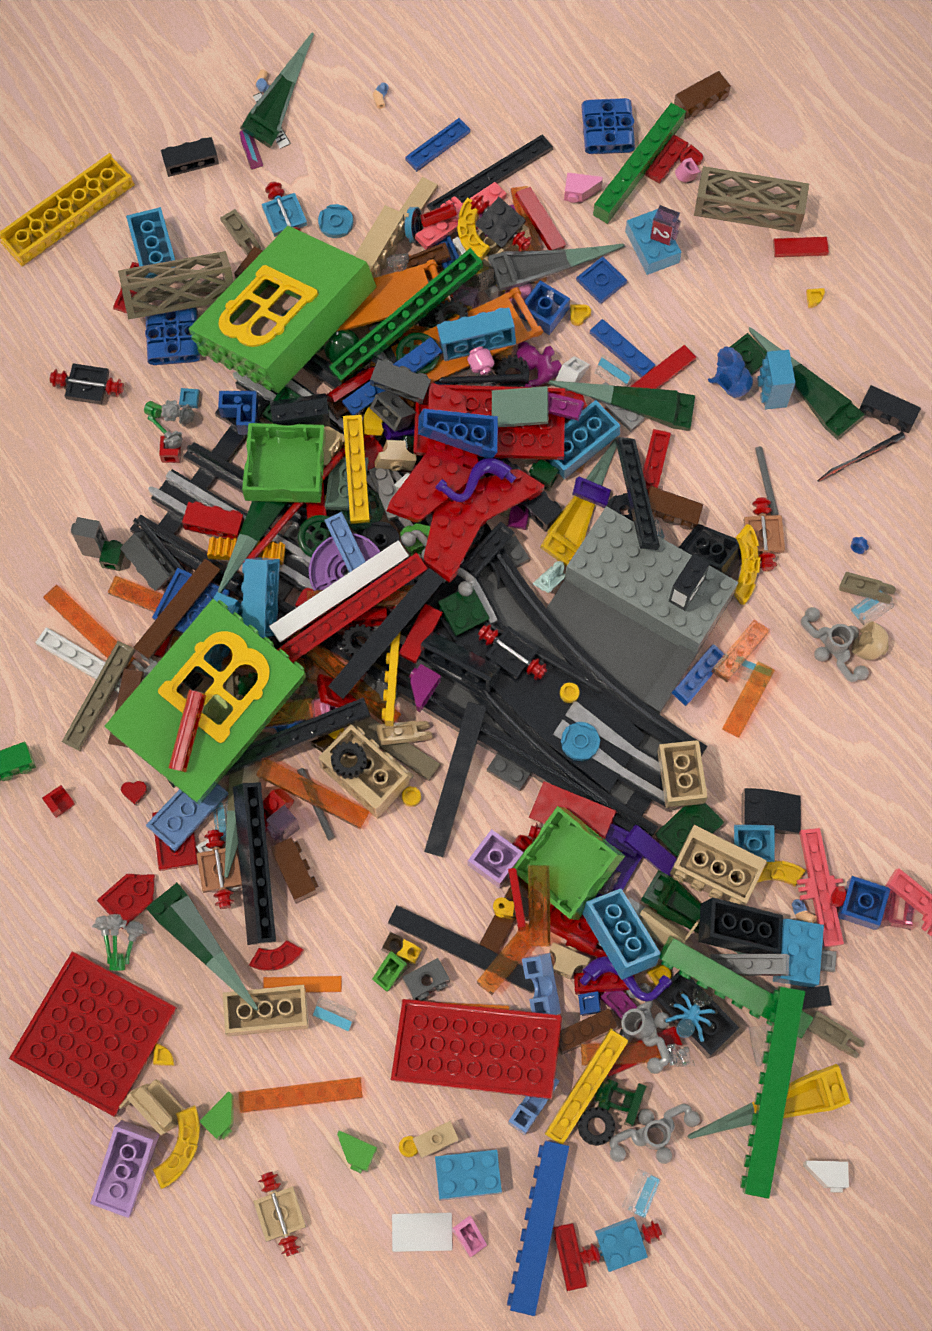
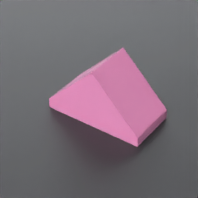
(469, 1236)

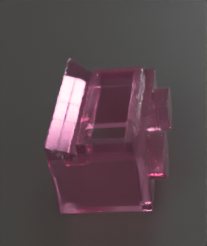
(907, 917)

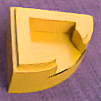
(814, 296)
(162, 1056)

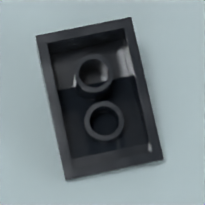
(715, 548)
(771, 808)

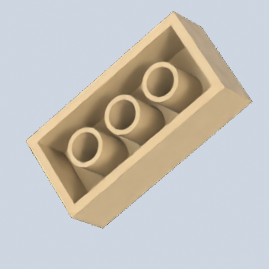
(382, 240)
(277, 1011)

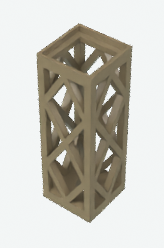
(768, 201)
(166, 277)

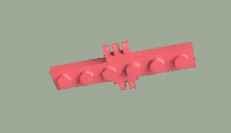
(437, 232)
(820, 886)
(914, 895)

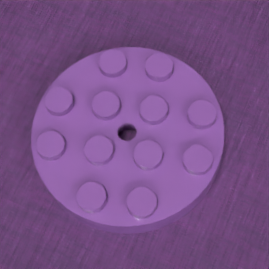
(328, 565)

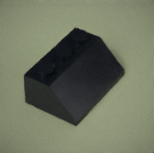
(301, 410)

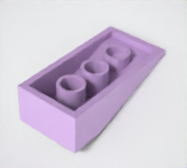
(124, 1168)

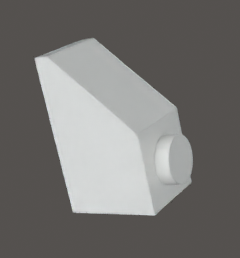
(572, 370)
(829, 1174)

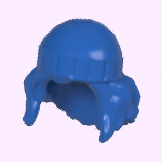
(732, 373)

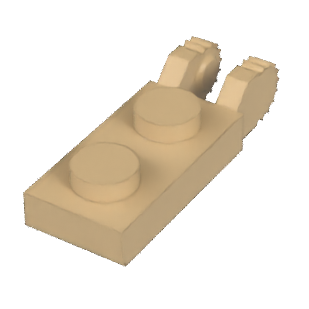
(403, 732)

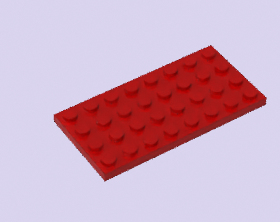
(520, 442)
(477, 1048)

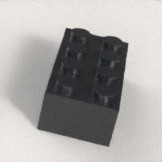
(740, 927)
(713, 1038)

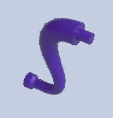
(487, 465)
(603, 965)

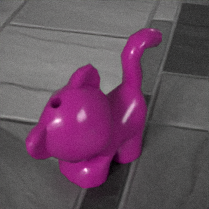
(546, 369)

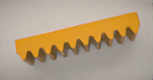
(223, 548)

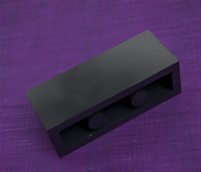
(189, 156)
(889, 409)

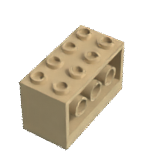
(367, 788)
(726, 858)

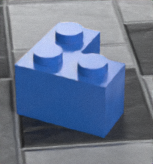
(239, 405)

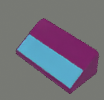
(251, 150)

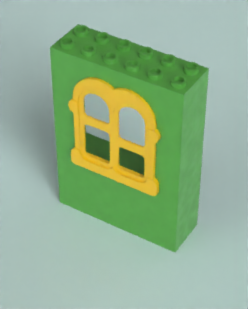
(328, 291)
(154, 710)

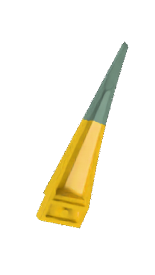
(572, 524)
(810, 1094)

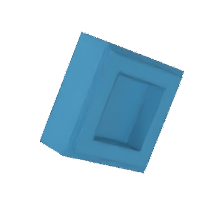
(190, 397)

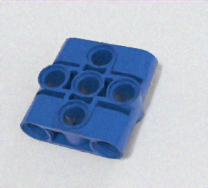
(596, 115)
(160, 347)

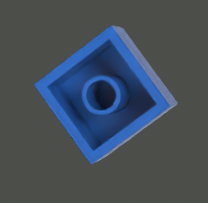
(546, 306)
(864, 903)

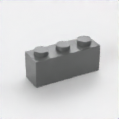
(400, 381)
(89, 536)
(148, 560)

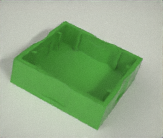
(284, 463)
(576, 859)

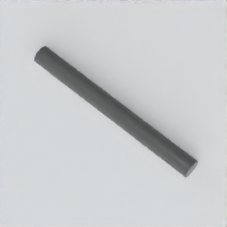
(766, 480)
(320, 813)

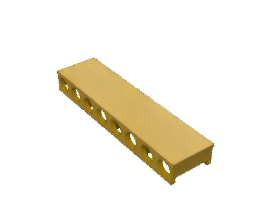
(65, 209)

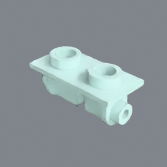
(551, 577)

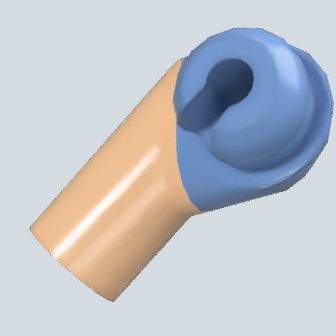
(260, 82)
(379, 94)
(802, 913)

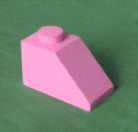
(581, 187)

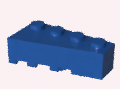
(461, 430)

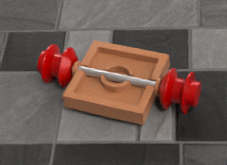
(768, 532)
(212, 870)

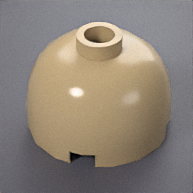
(872, 642)

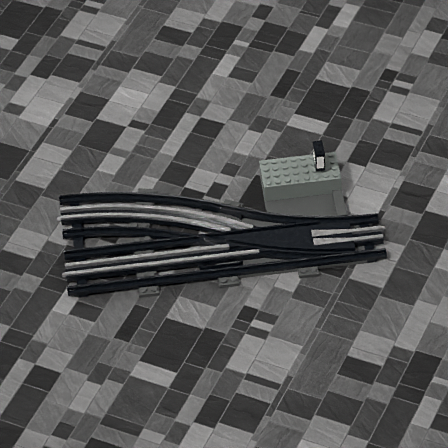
(615, 629)

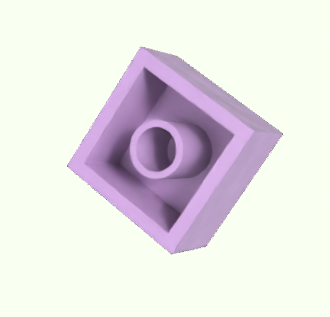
(494, 858)

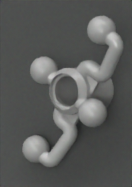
(465, 588)
(840, 651)
(647, 1031)
(640, 1136)

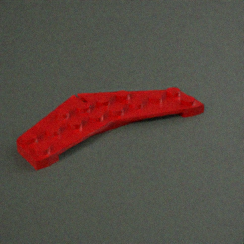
(418, 493)
(457, 523)

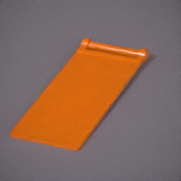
(390, 294)
(447, 368)

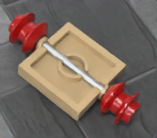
(279, 1214)

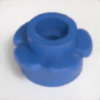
(859, 545)

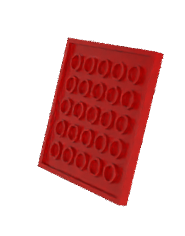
(93, 1034)

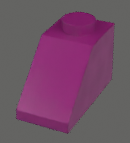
(423, 684)

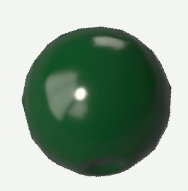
(339, 344)

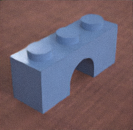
(541, 972)
(528, 1112)

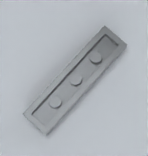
(755, 964)

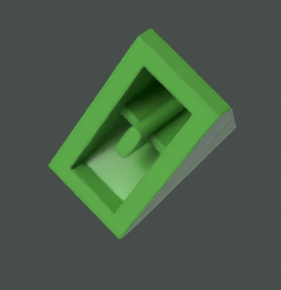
(389, 971)

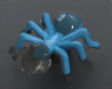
(691, 1017)

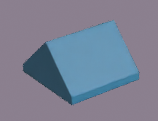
(756, 840)

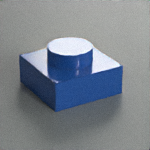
(589, 1003)

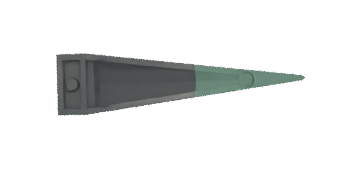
(524, 267)

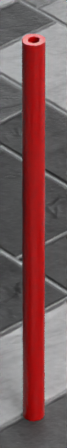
(291, 511)

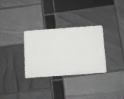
(422, 1232)

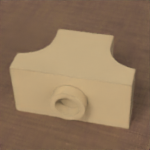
(395, 457)
(567, 960)
(435, 1139)

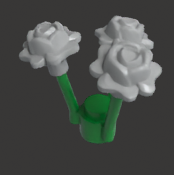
(169, 412)
(114, 923)

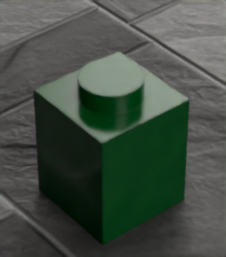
(544, 473)
(112, 555)

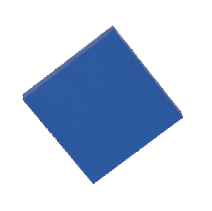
(601, 280)

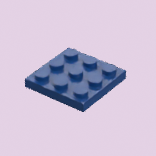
(176, 583)

